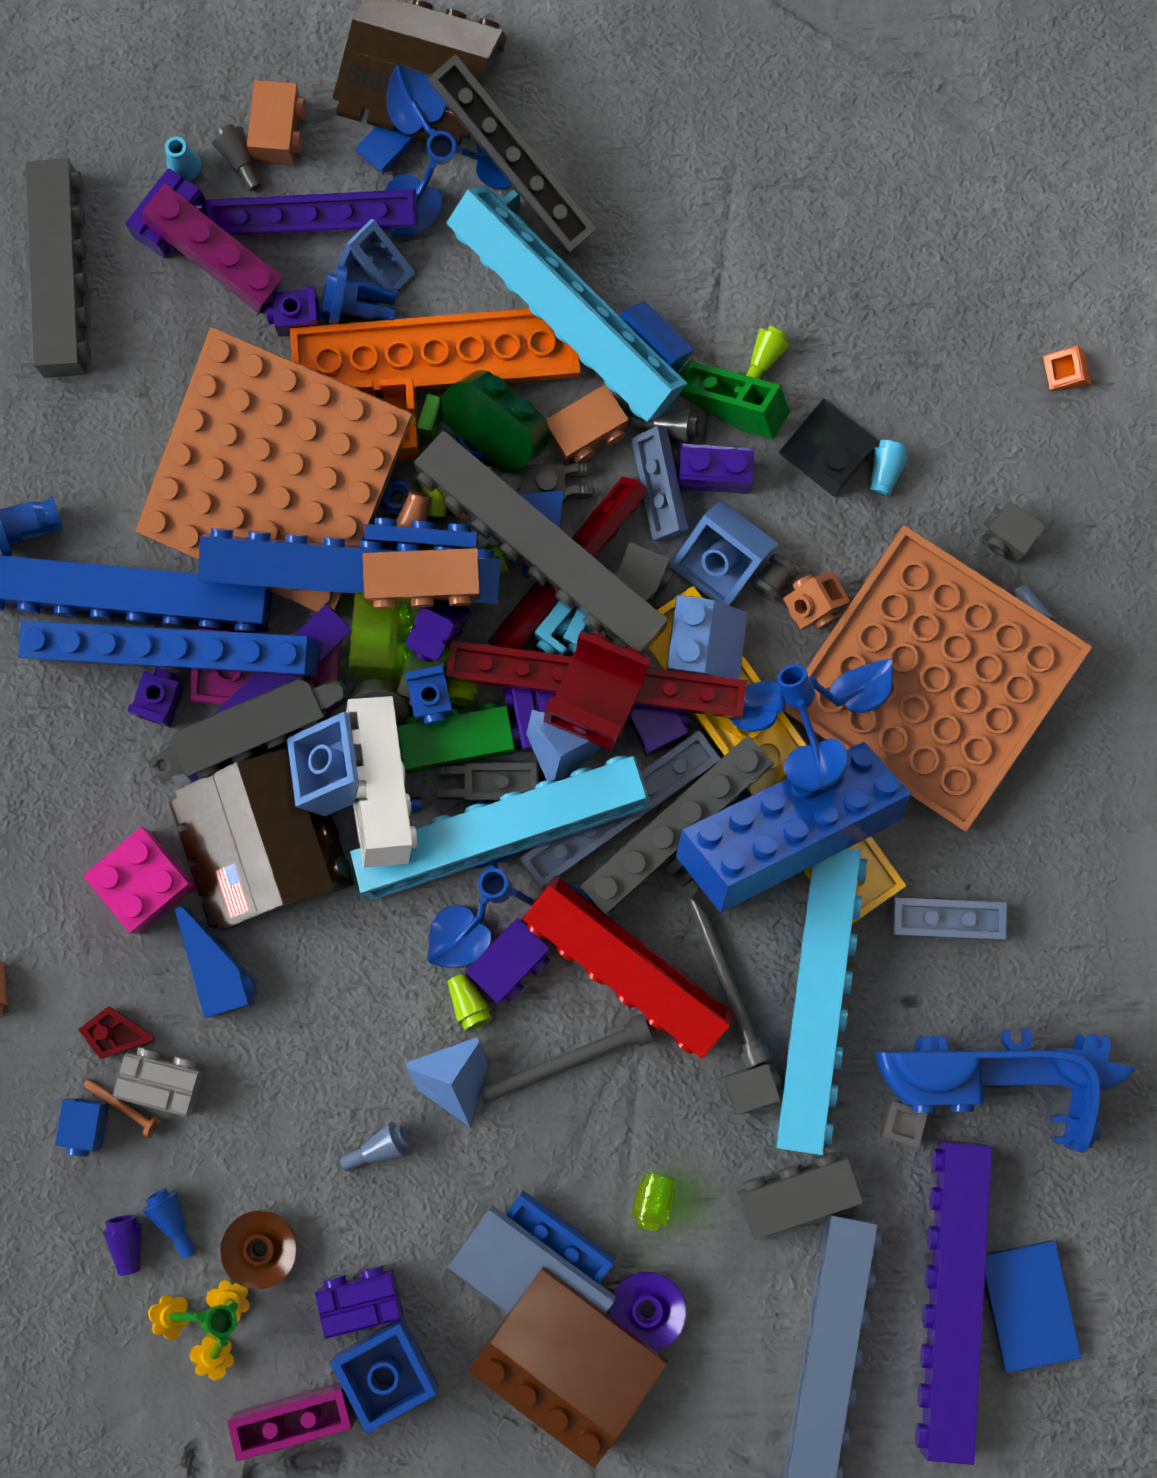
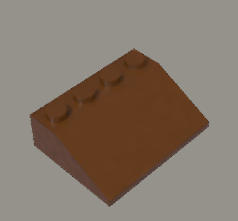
(568, 1367)

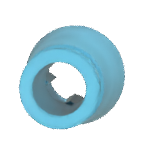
(182, 158)
(887, 466)

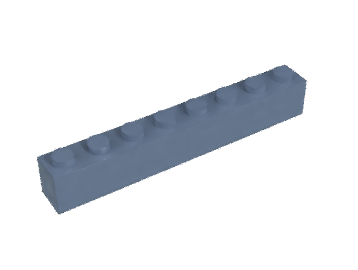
(832, 1348)

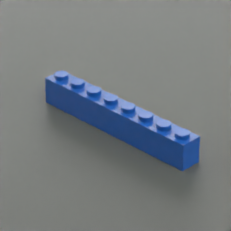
(310, 565)
(131, 594)
(169, 648)

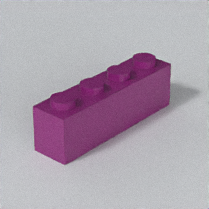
(211, 247)

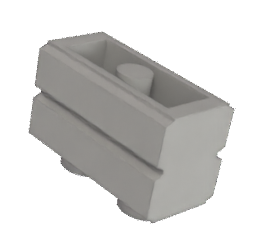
(159, 1082)

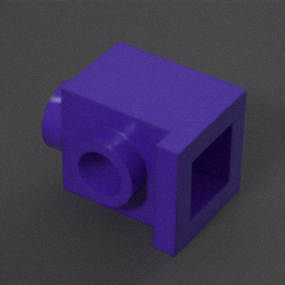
(306, 311)
(163, 708)

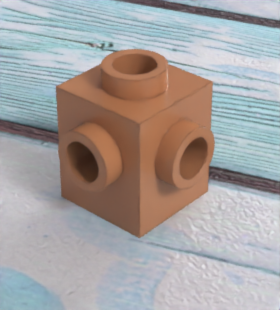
(816, 600)

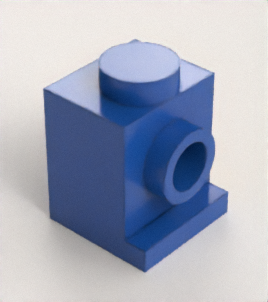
(425, 679)

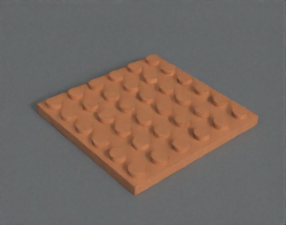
(272, 454)
(967, 675)

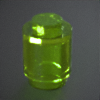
(653, 1202)

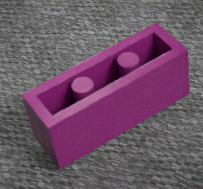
(290, 1421)

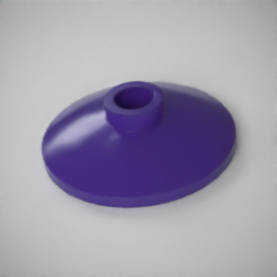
(670, 1314)

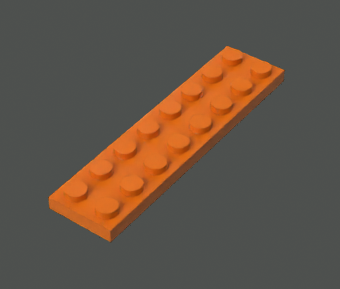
(437, 349)

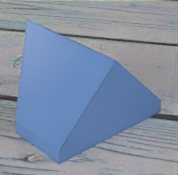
(375, 259)
(556, 749)
(452, 1077)

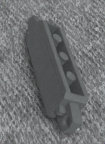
(245, 726)

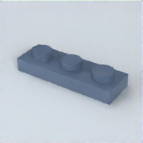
(659, 476)
(949, 918)

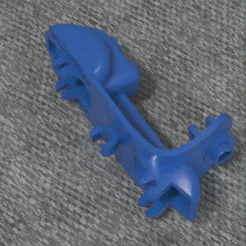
(943, 1076)

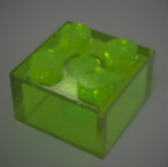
(378, 640)

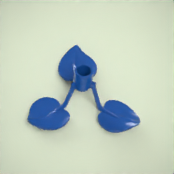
(414, 105)
(823, 762)
(457, 935)

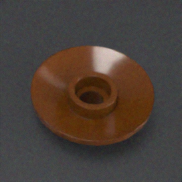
(241, 1259)

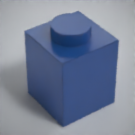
(82, 1125)

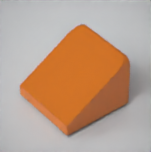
(1067, 369)

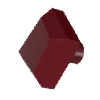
(113, 1033)

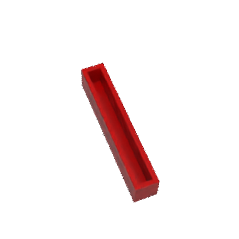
(628, 967)

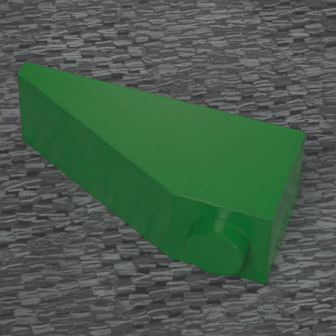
(737, 399)

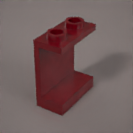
(597, 690)

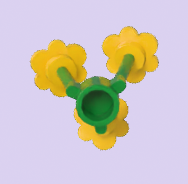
(217, 1322)

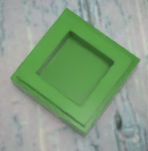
(430, 417)

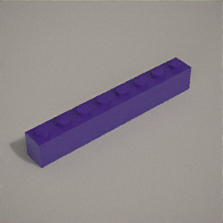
(955, 1302)

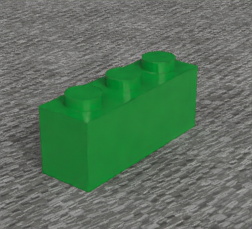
(457, 740)

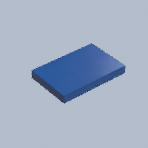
(1030, 1307)

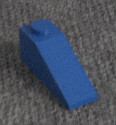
(216, 973)

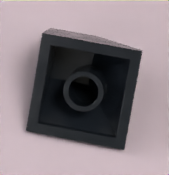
(828, 447)

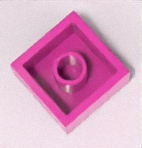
(139, 881)

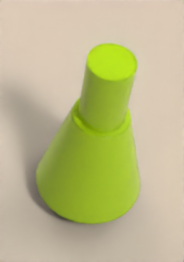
(767, 350)

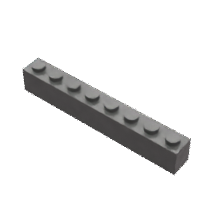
(538, 544)

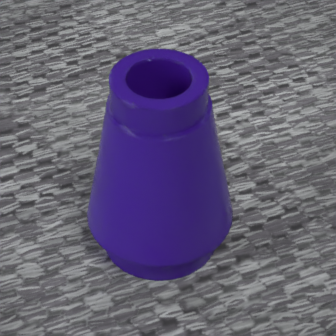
(124, 1243)

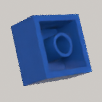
(385, 1375)

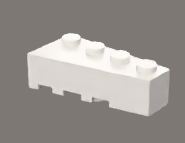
(380, 800)

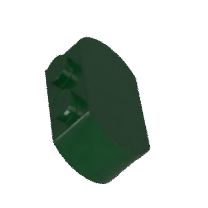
(495, 420)

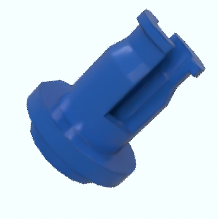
(341, 296)
(27, 522)

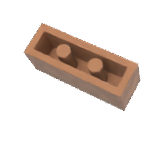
(420, 578)

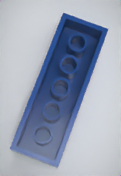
(789, 829)

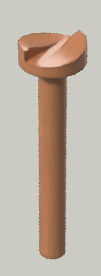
(149, 1124)

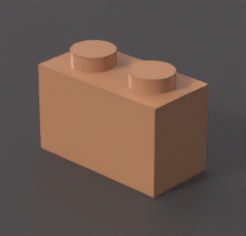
(275, 123)
(587, 426)

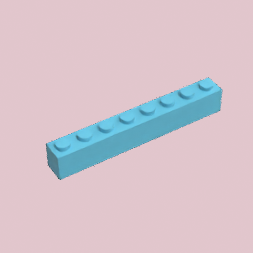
(565, 303)
(511, 825)
(818, 1003)

